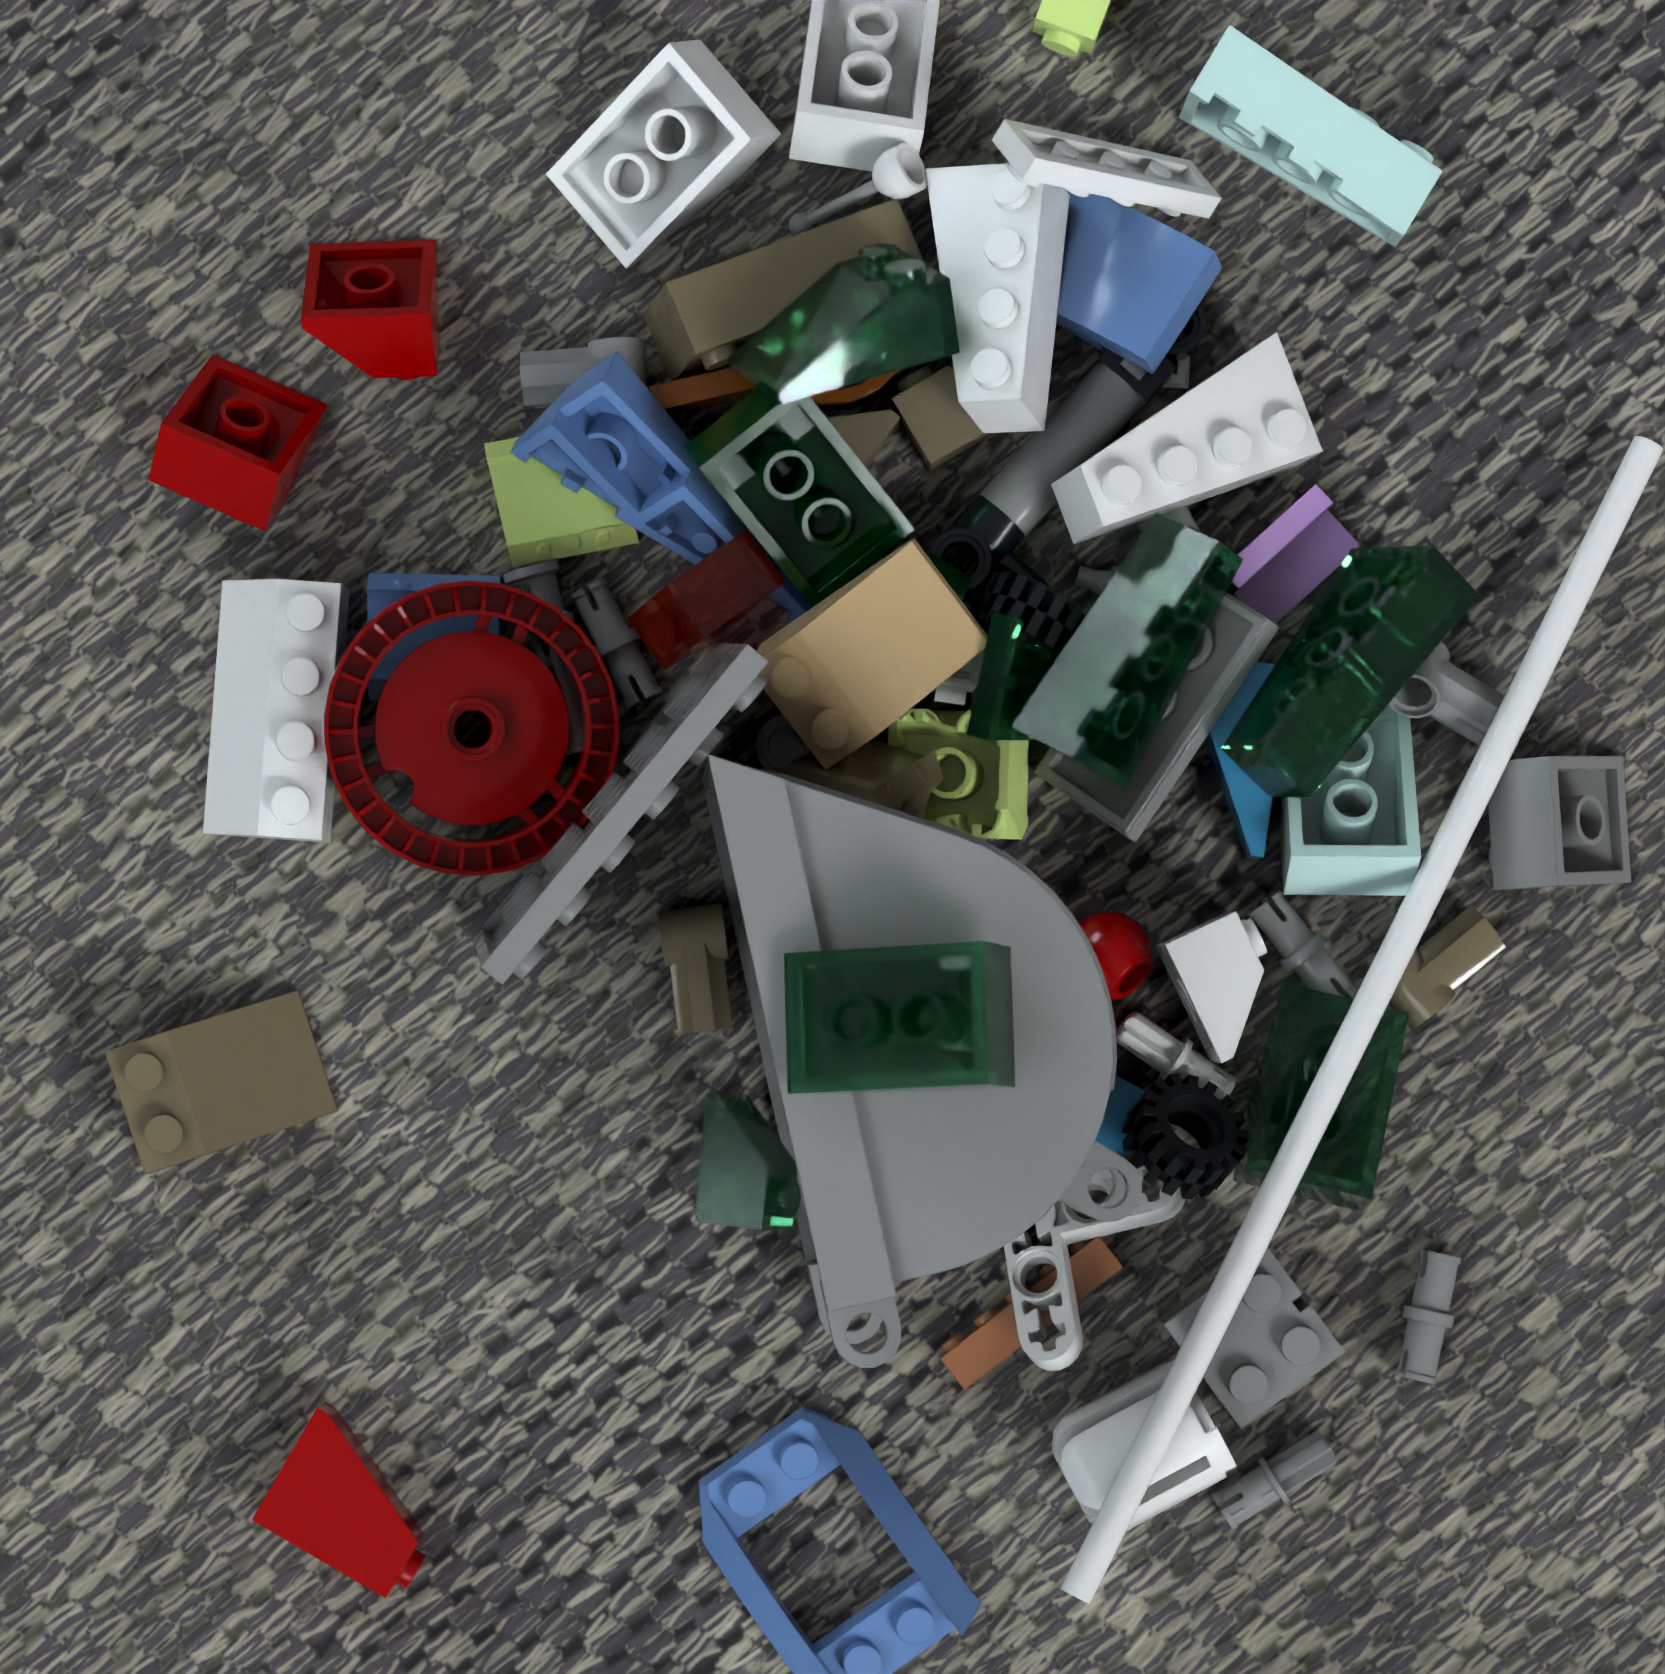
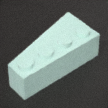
(1309, 137)

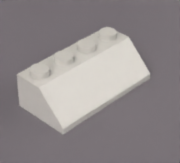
(268, 709)

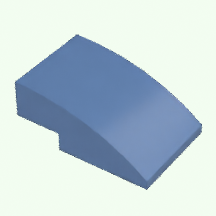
(1129, 280)

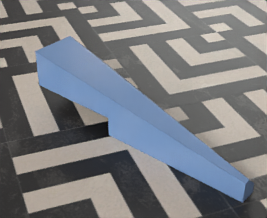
(629, 452)

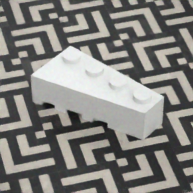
(1004, 271)
(1207, 442)

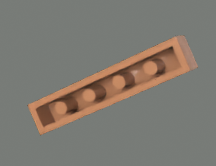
(996, 1331)

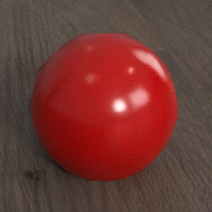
(1121, 950)

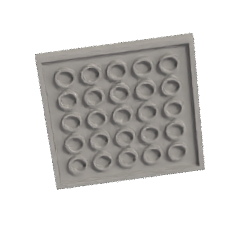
(639, 785)

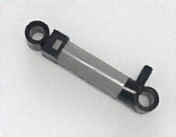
(1072, 434)

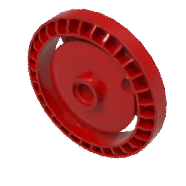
(459, 675)

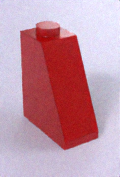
(342, 1507)

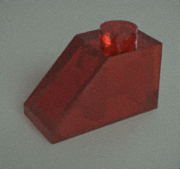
(705, 600)

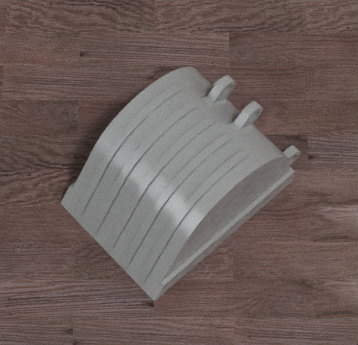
(915, 1176)

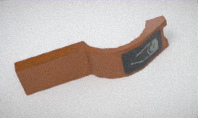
(728, 386)

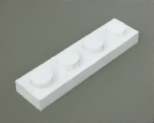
(1104, 169)

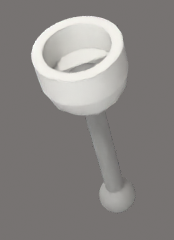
(894, 174)

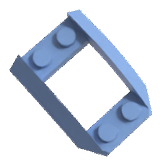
(776, 1471)

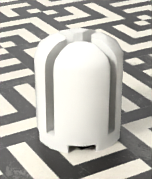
(1098, 1436)

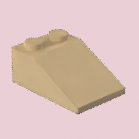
(869, 653)

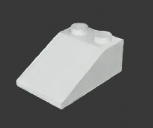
(863, 80)
(662, 150)

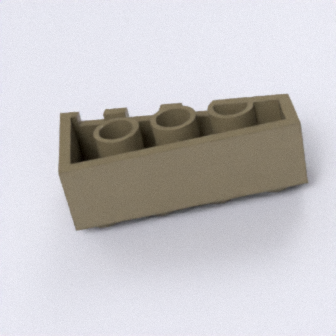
(720, 307)

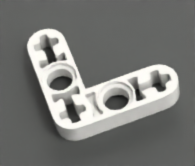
(1055, 1231)

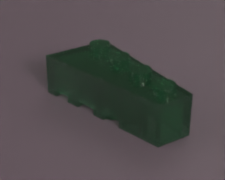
(1131, 651)
(1347, 664)

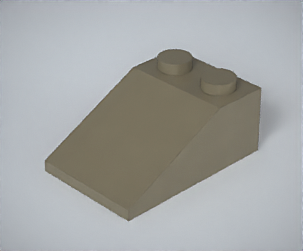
(221, 1081)

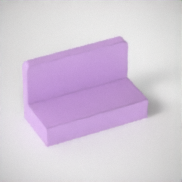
(1291, 557)

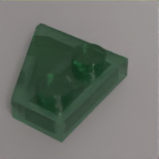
(1007, 679)

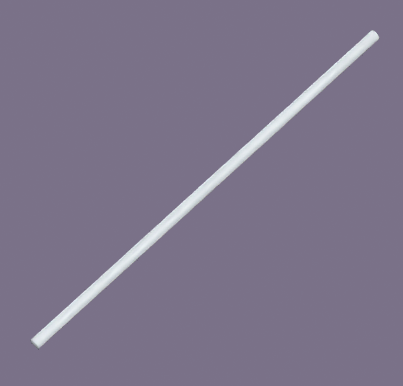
(1360, 1022)

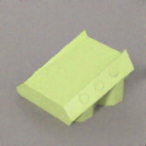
(546, 518)
(982, 781)

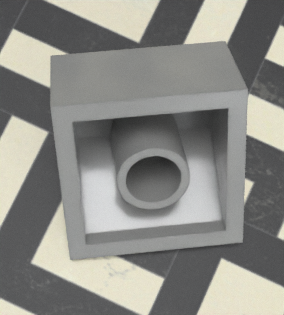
(1559, 823)

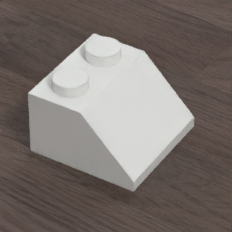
(1216, 978)

